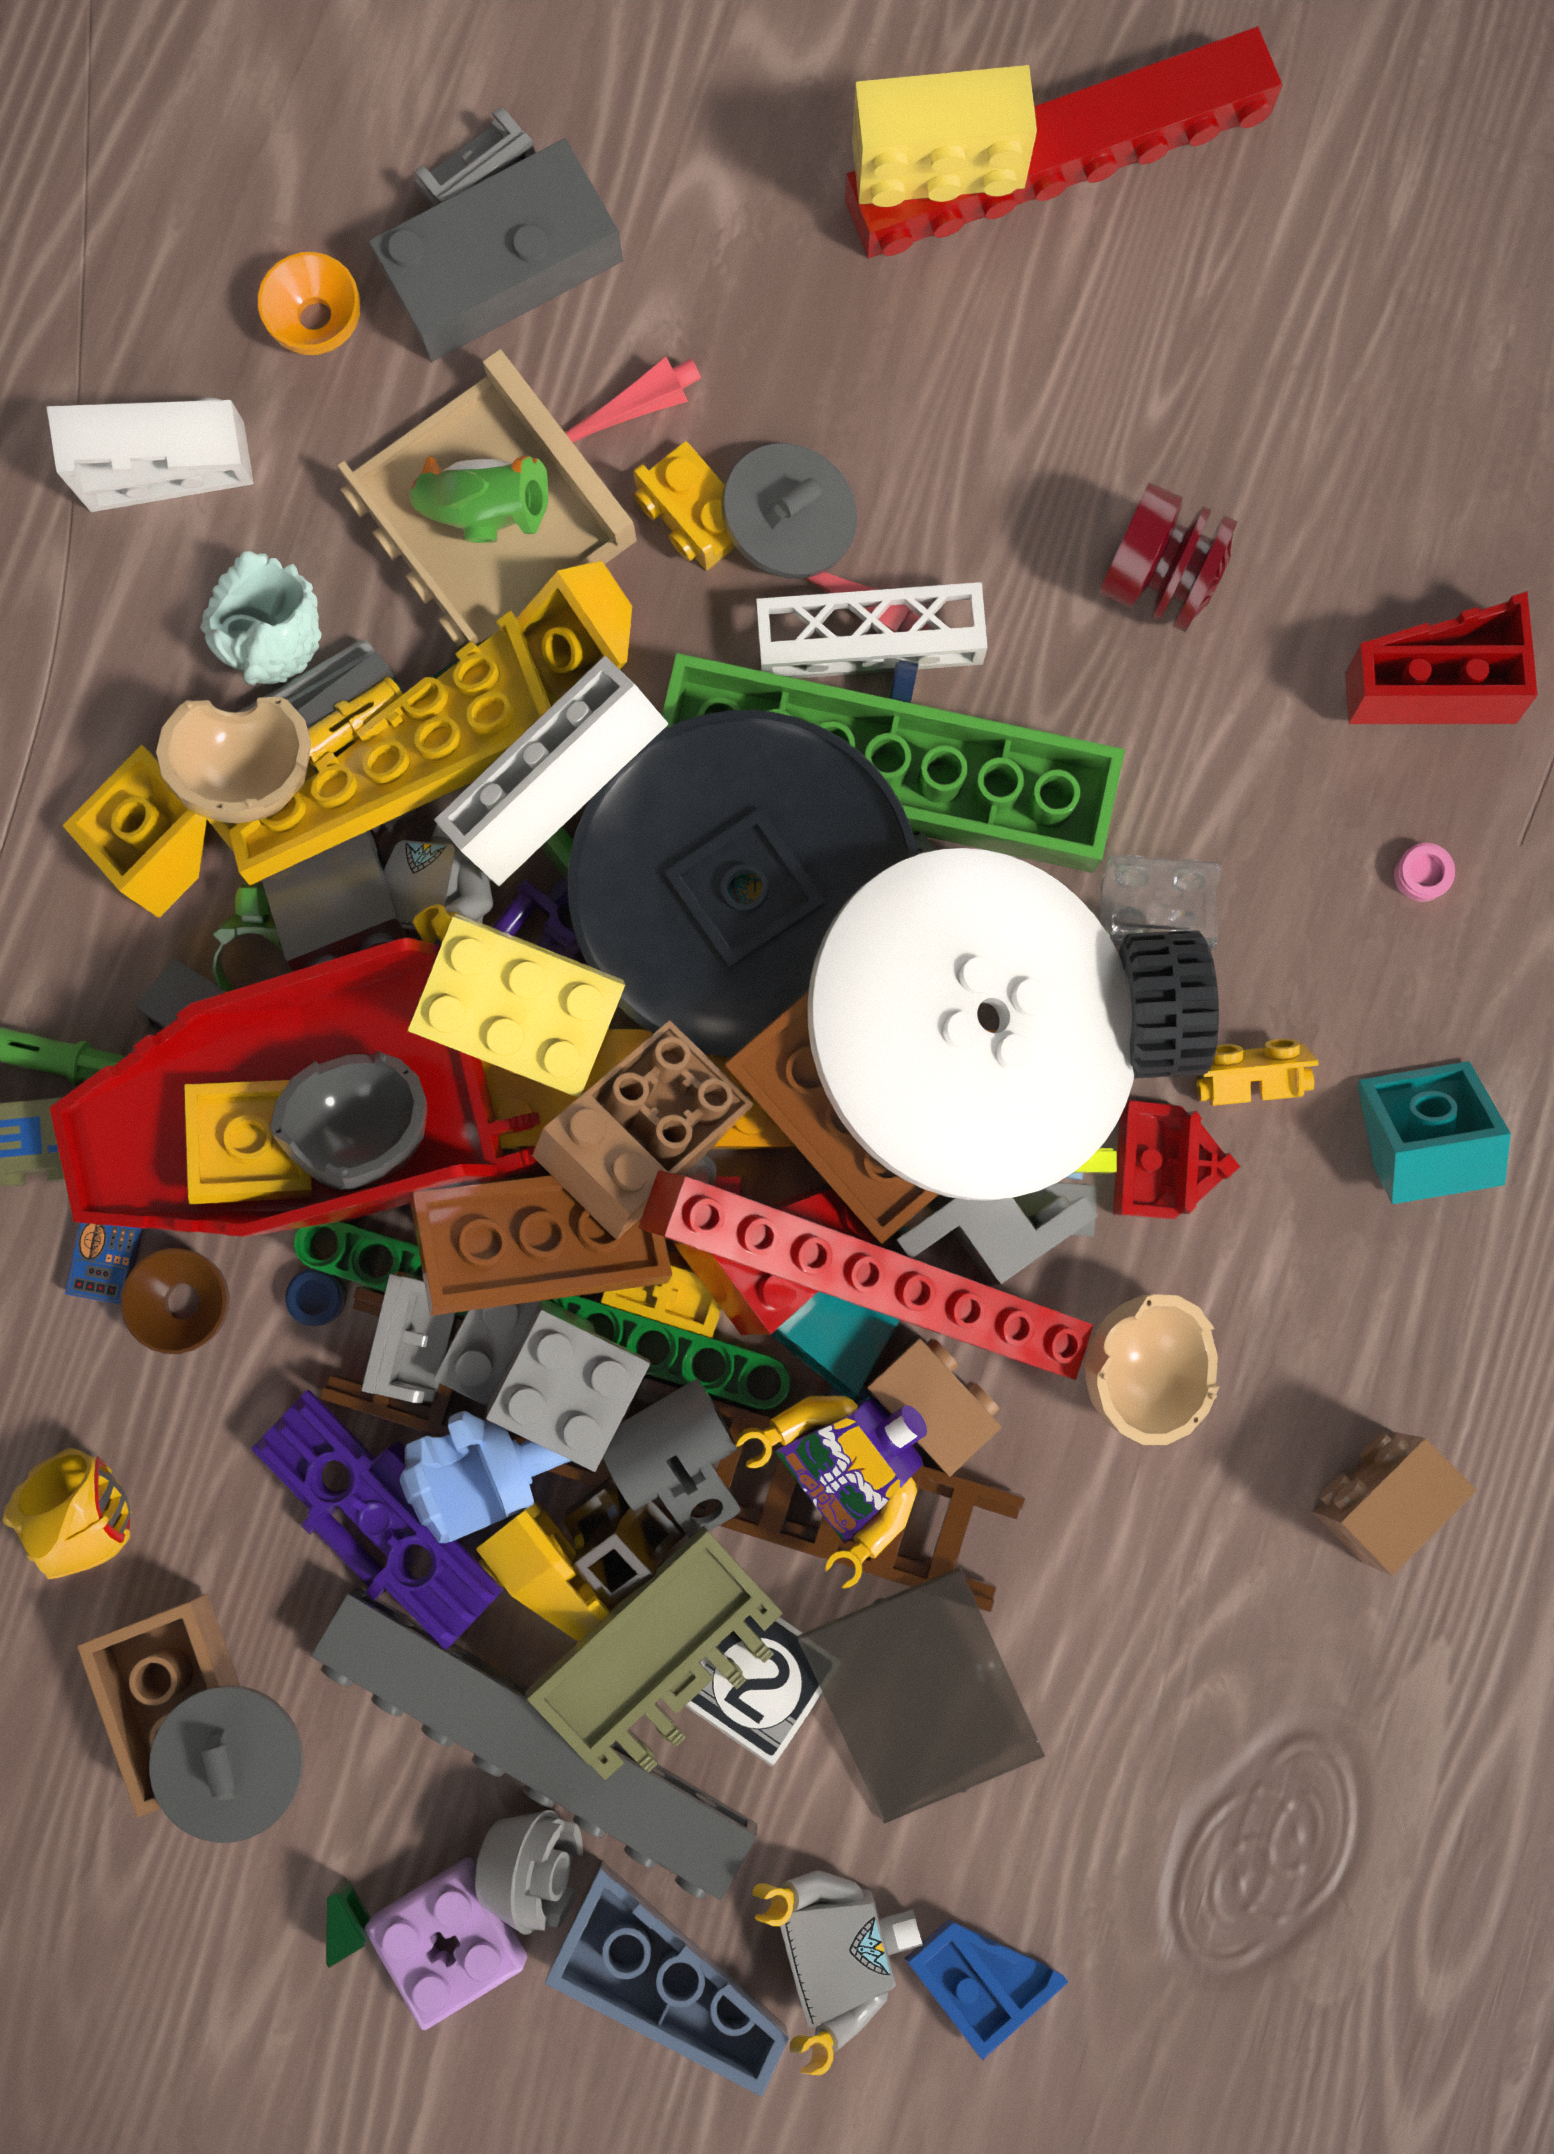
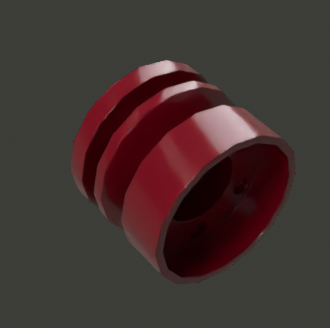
(1169, 557)

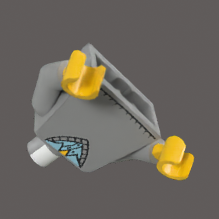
(434, 884)
(836, 1956)

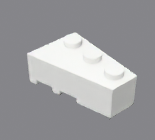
(149, 450)

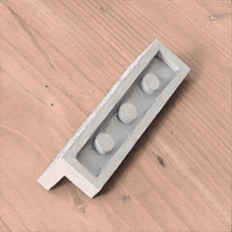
(872, 652)

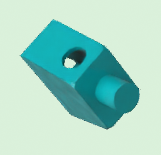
(837, 1340)

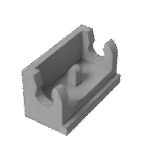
(480, 159)
(407, 1343)

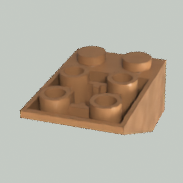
(644, 1116)

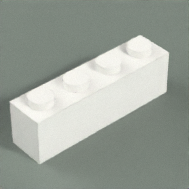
(551, 771)

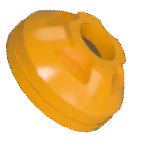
(305, 281)

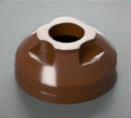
(147, 1295)

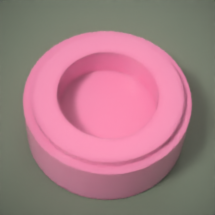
(1424, 872)

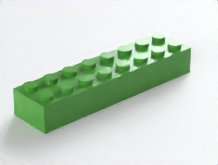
(951, 771)

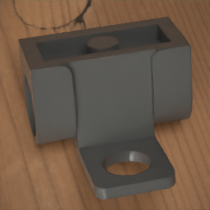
(672, 1454)

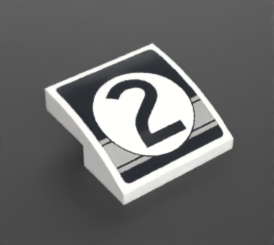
(772, 1699)

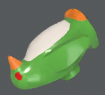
(483, 495)

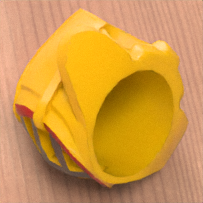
(69, 1513)

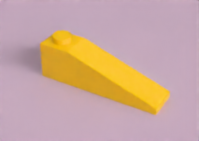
(535, 1567)

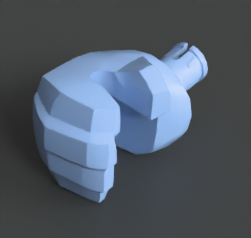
(471, 1476)

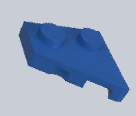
(982, 1984)

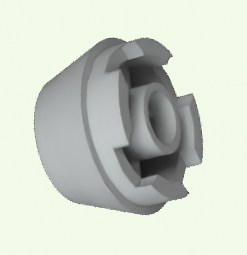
(527, 1870)

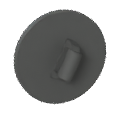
(789, 510)
(226, 1764)

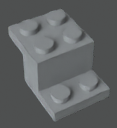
(996, 1231)
(544, 1376)

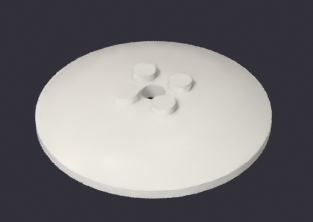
(904, 1040)

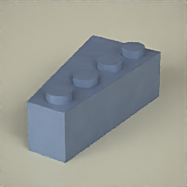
(659, 1983)

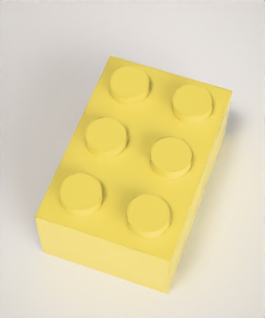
(943, 135)
(517, 1005)

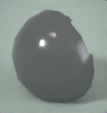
(351, 1119)

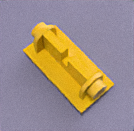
(1276, 1067)

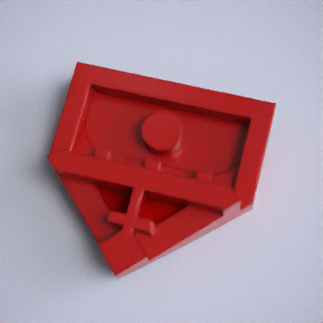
(1165, 1161)

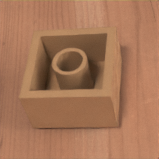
(955, 1415)
(1393, 1500)

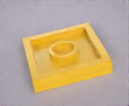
(233, 1146)

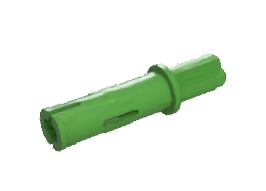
(54, 1056)

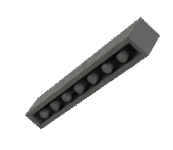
(490, 1716)

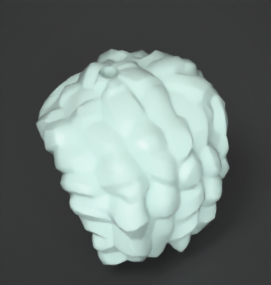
(262, 619)

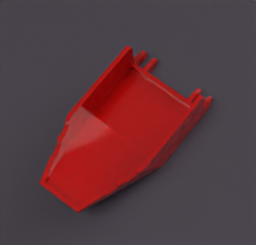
(127, 1122)

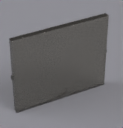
(921, 1695)

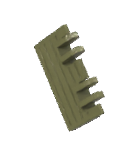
(653, 1652)

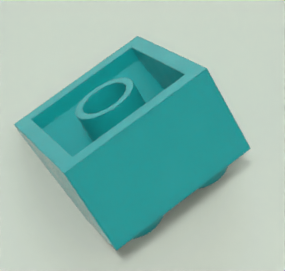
(1434, 1132)

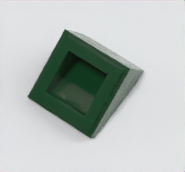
(345, 1923)

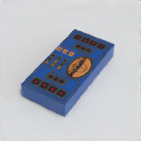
(102, 1261)

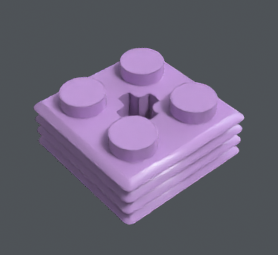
(434, 1980)

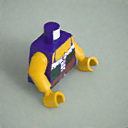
(851, 1466)

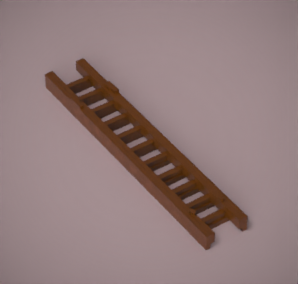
(763, 1524)

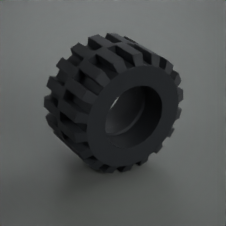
(1171, 1003)

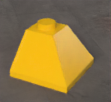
(575, 625)
(141, 834)

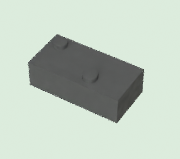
(498, 249)

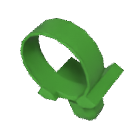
(250, 916)

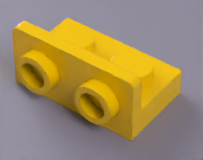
(688, 501)

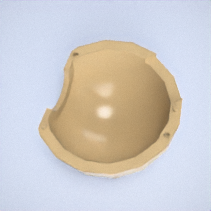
(237, 762)
(1153, 1368)

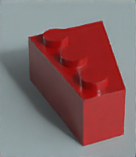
(1448, 672)
(760, 1301)

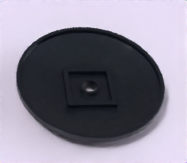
(687, 819)

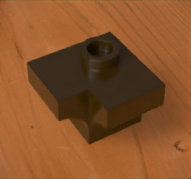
(616, 1544)

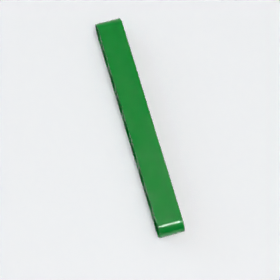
(351, 1263)

